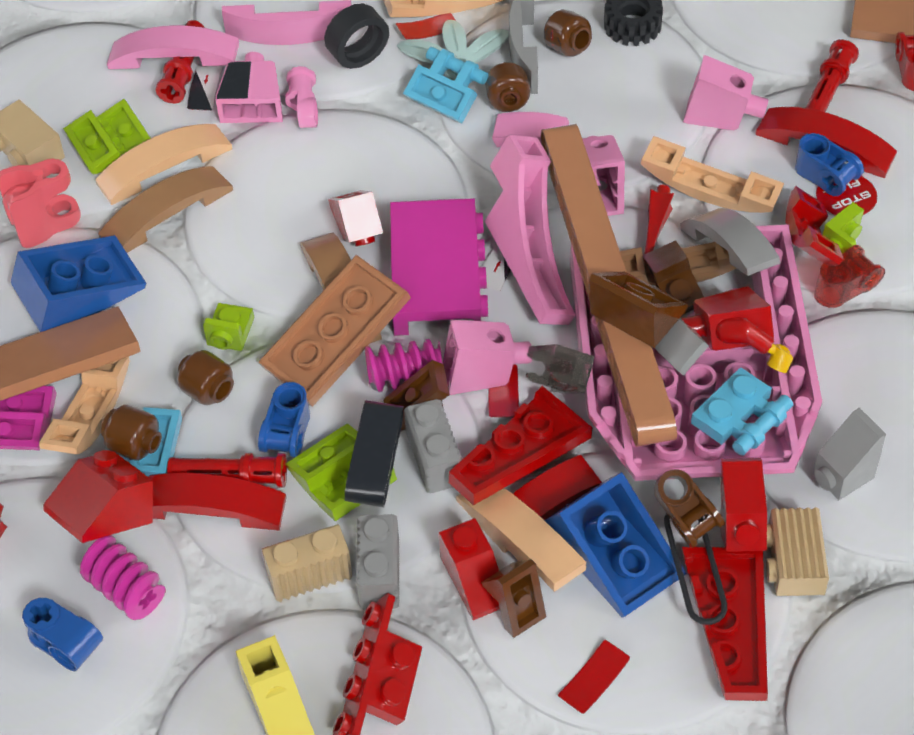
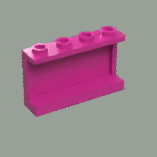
(438, 260)

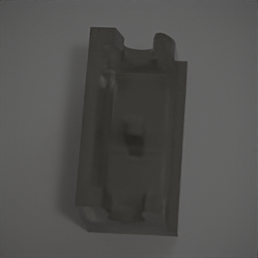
(565, 368)

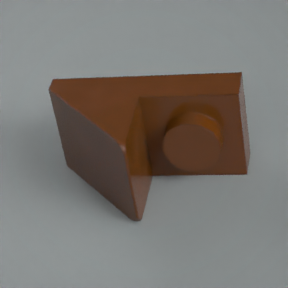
(673, 273)
(423, 386)
(518, 595)

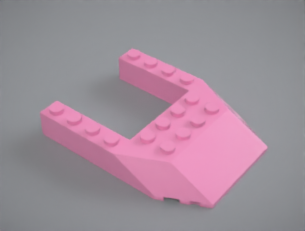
(693, 449)

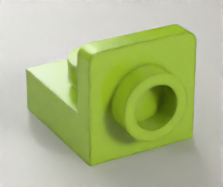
(845, 227)
(228, 327)

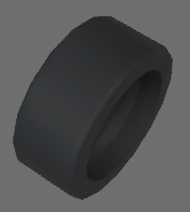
(345, 25)

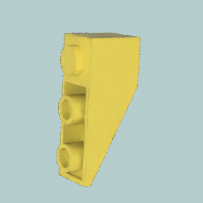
(273, 689)

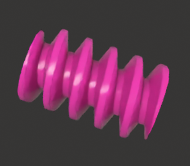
(399, 363)
(122, 578)

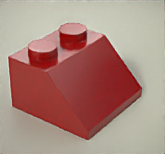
(101, 497)

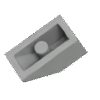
(850, 455)

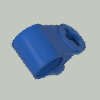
(825, 164)
(284, 426)
(60, 632)

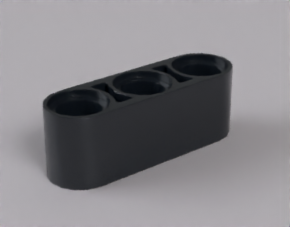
(374, 453)

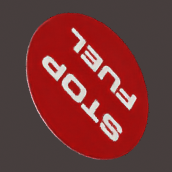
(858, 191)

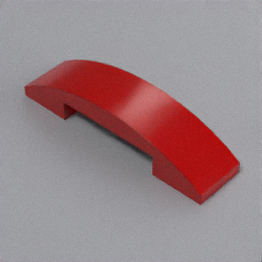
(785, 123)
(804, 219)
(219, 497)

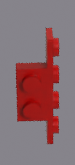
(381, 674)

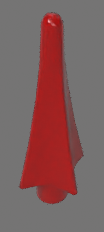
(658, 213)

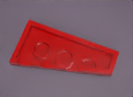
(527, 442)
(740, 637)

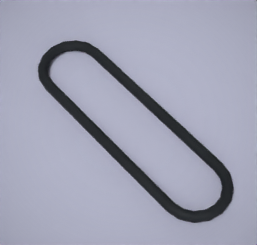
(695, 617)

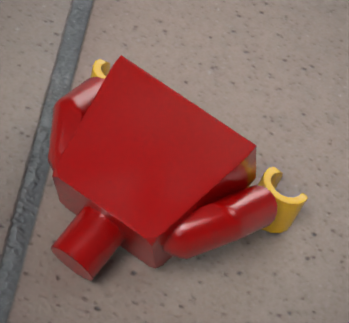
(736, 321)

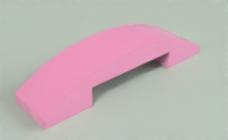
(280, 27)
(172, 41)

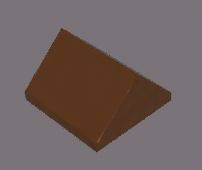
(634, 306)

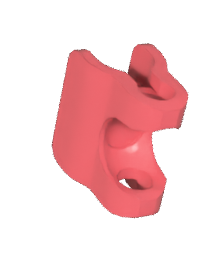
(34, 200)

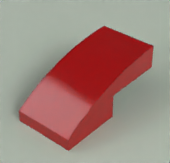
(558, 486)

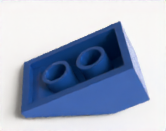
(74, 280)
(619, 543)

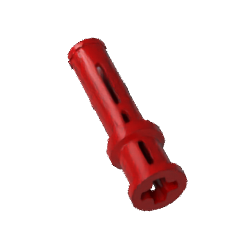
(833, 73)
(176, 75)
(250, 468)

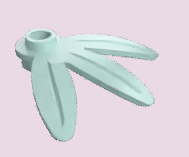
(455, 41)

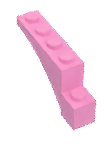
(522, 227)

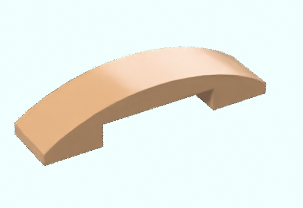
(158, 154)
(707, 183)
(88, 409)

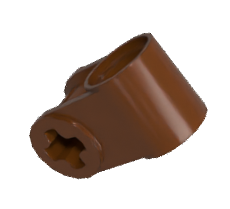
(688, 508)

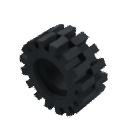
(633, 29)

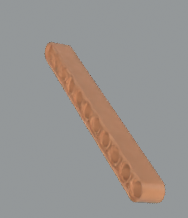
(597, 251)

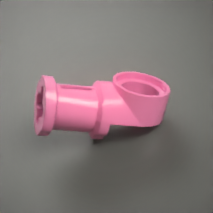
(301, 96)

